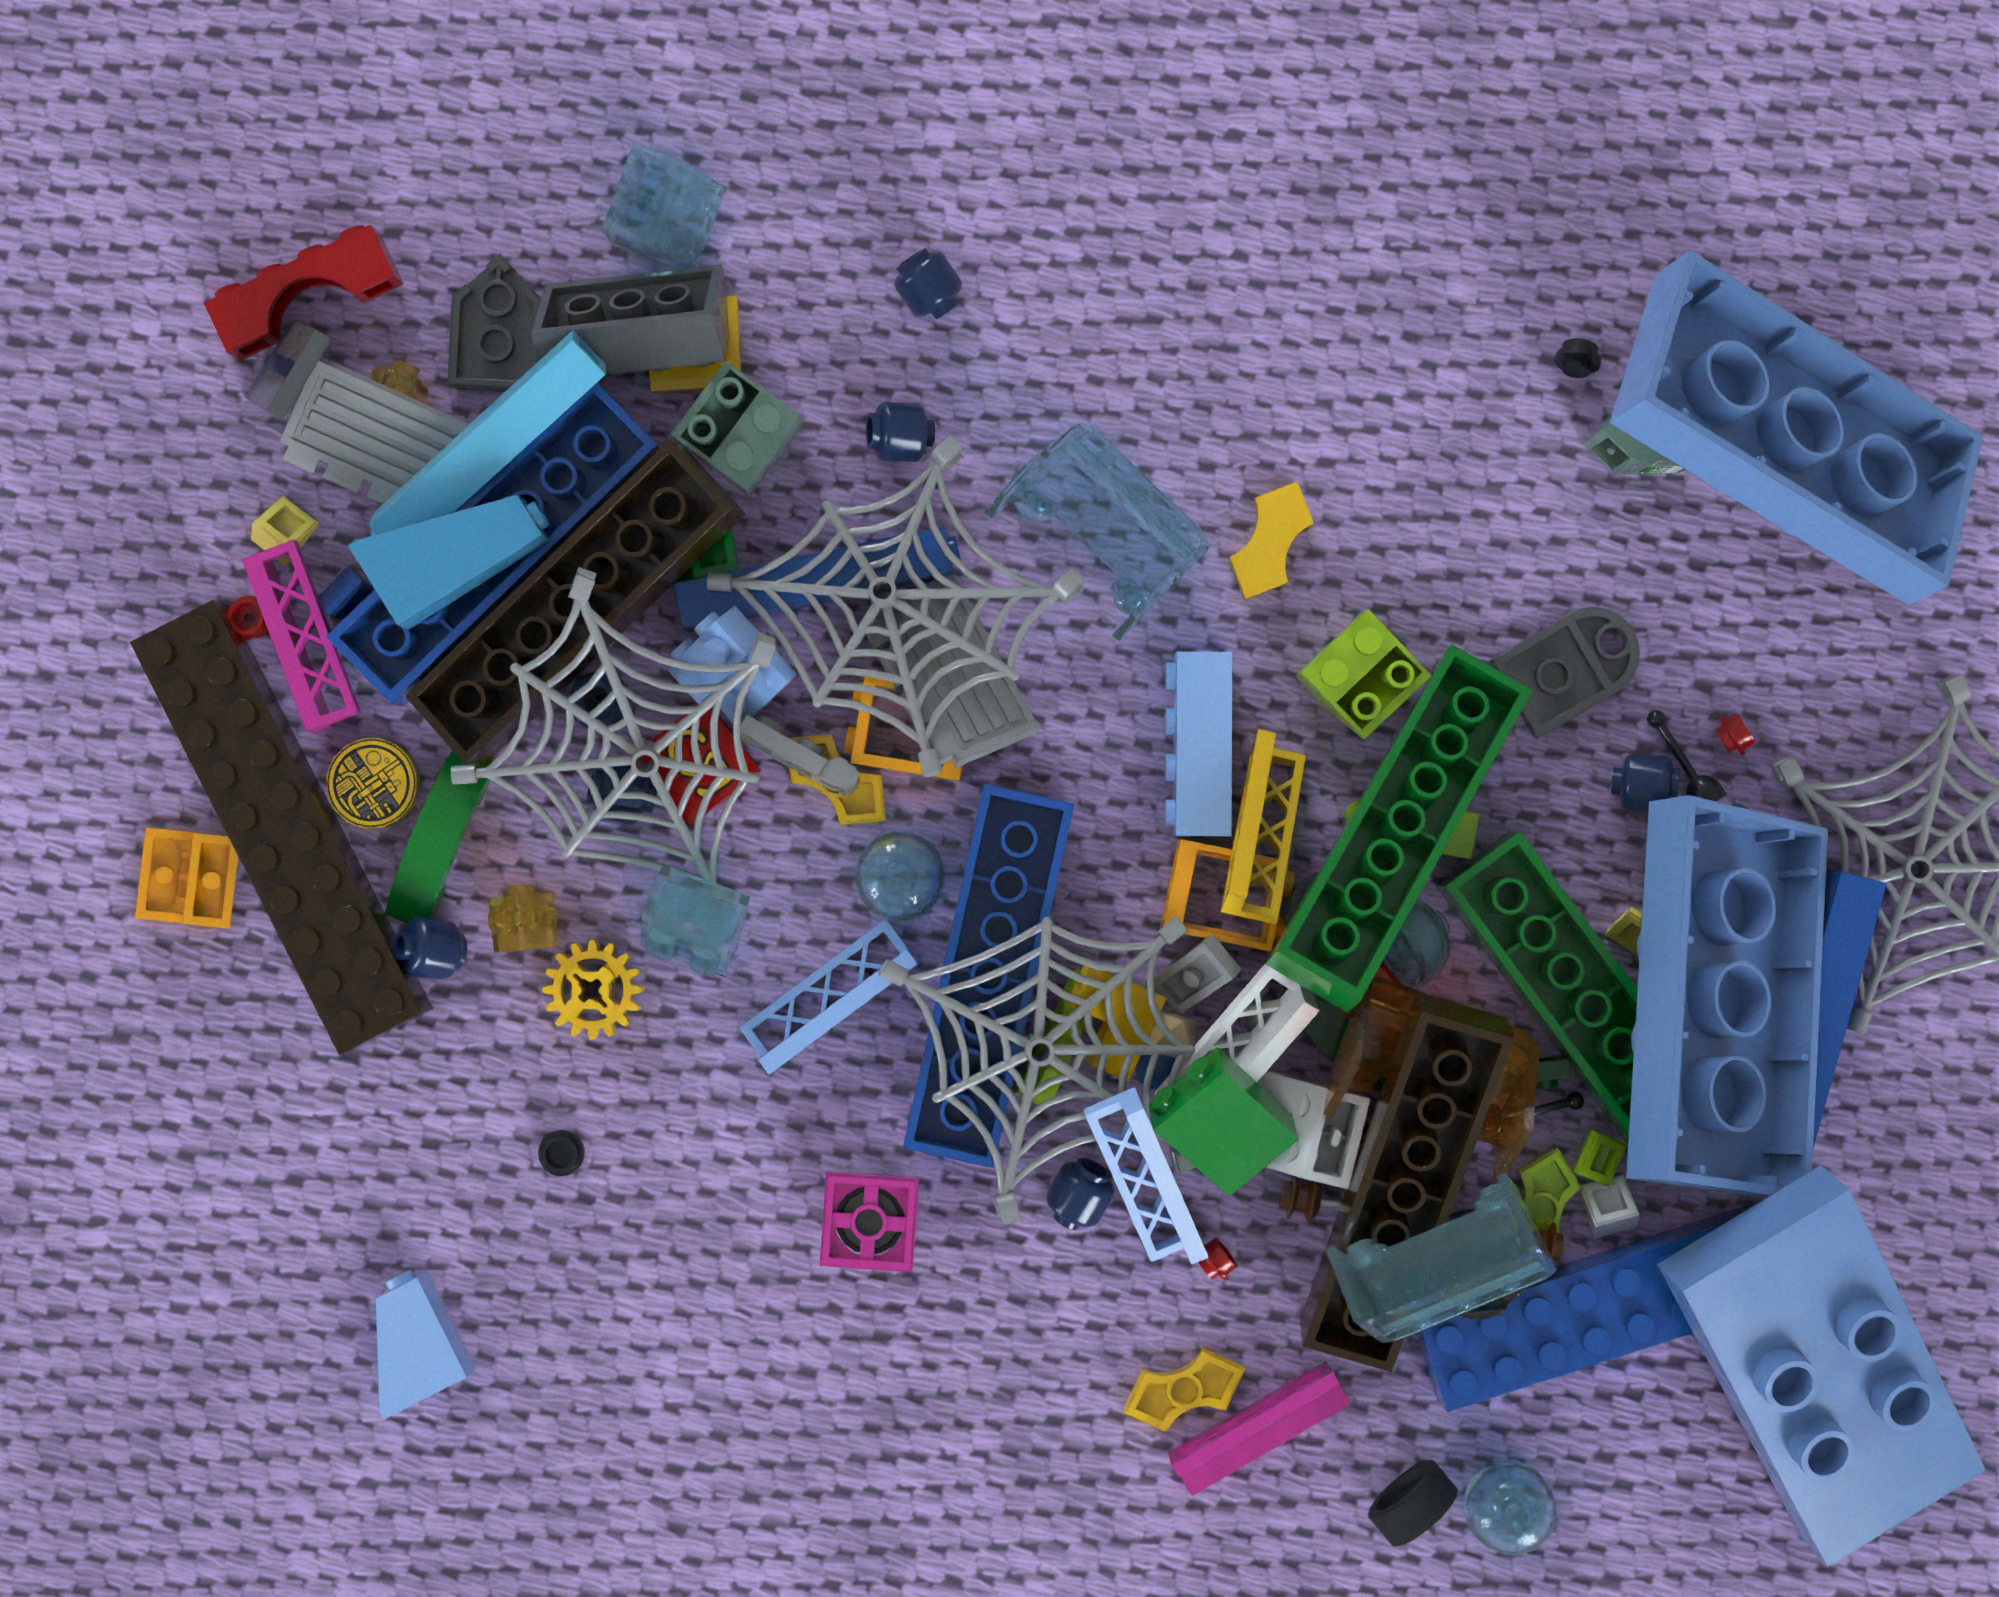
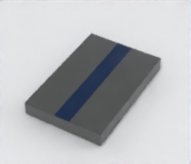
(287, 368)

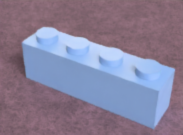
(1200, 744)

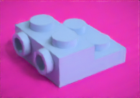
(725, 642)

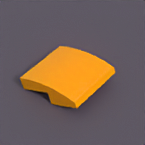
(186, 878)

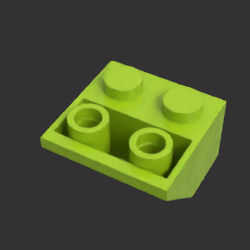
(1363, 674)

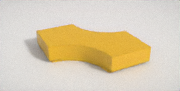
(1278, 521)
(863, 805)
(1165, 1395)

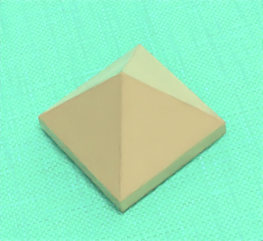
(1181, 1026)

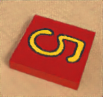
(683, 778)

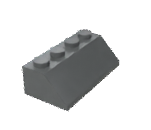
(640, 318)

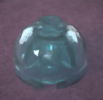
(900, 876)
(1420, 946)
(1509, 1507)

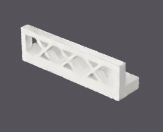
(1272, 1034)

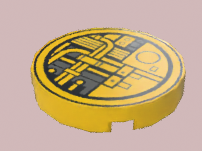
(373, 783)

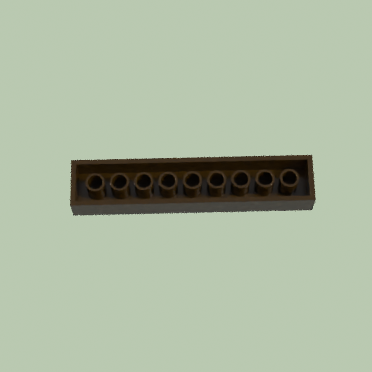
(281, 825)

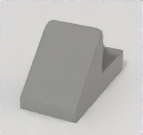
(1196, 974)

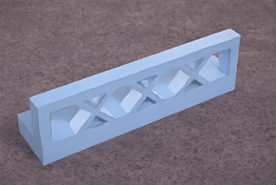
(834, 1013)
(1161, 1177)

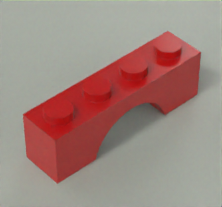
(252, 313)

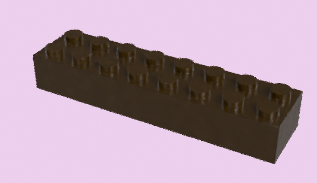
(638, 549)
(1410, 1155)

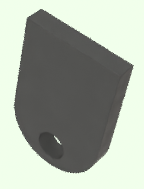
(1569, 667)

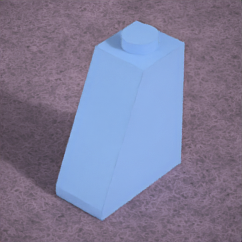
(415, 1344)

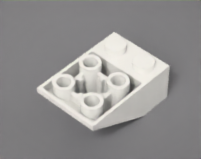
(1325, 1143)

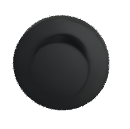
(1578, 358)
(561, 1152)

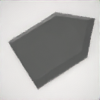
(492, 330)

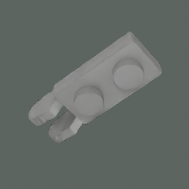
(801, 756)

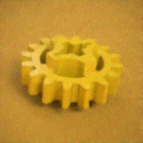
(609, 1003)

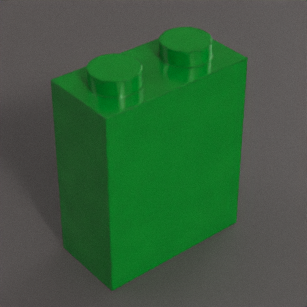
(1222, 1121)

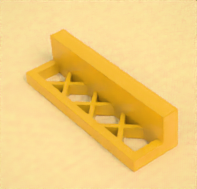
(1251, 821)

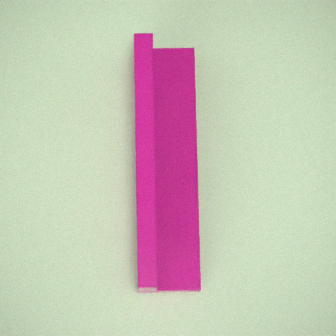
(291, 641)
(1258, 1428)

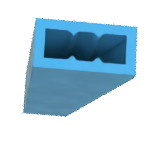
(447, 556)

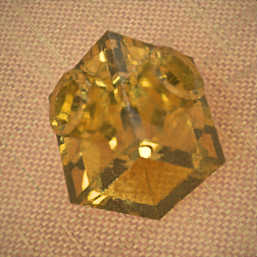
(523, 920)

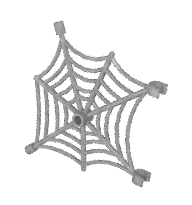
(944, 457)
(759, 657)
(1954, 692)
(1005, 1201)

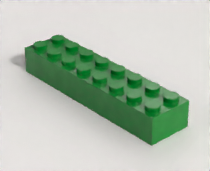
(1399, 829)
(1552, 965)

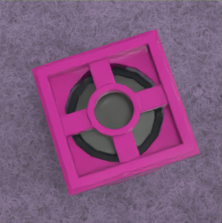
(869, 1221)

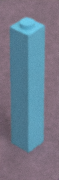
(494, 436)

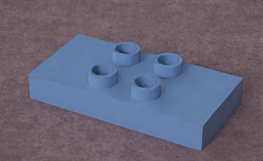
(1798, 429)
(1727, 998)
(1823, 1364)

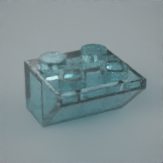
(663, 208)
(693, 921)

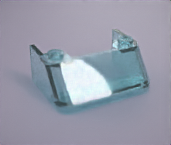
(1112, 513)
(1445, 1268)

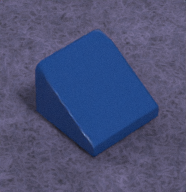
(344, 593)

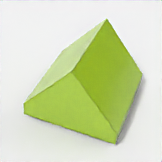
(1598, 1157)

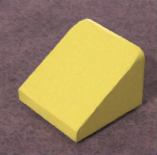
(282, 524)

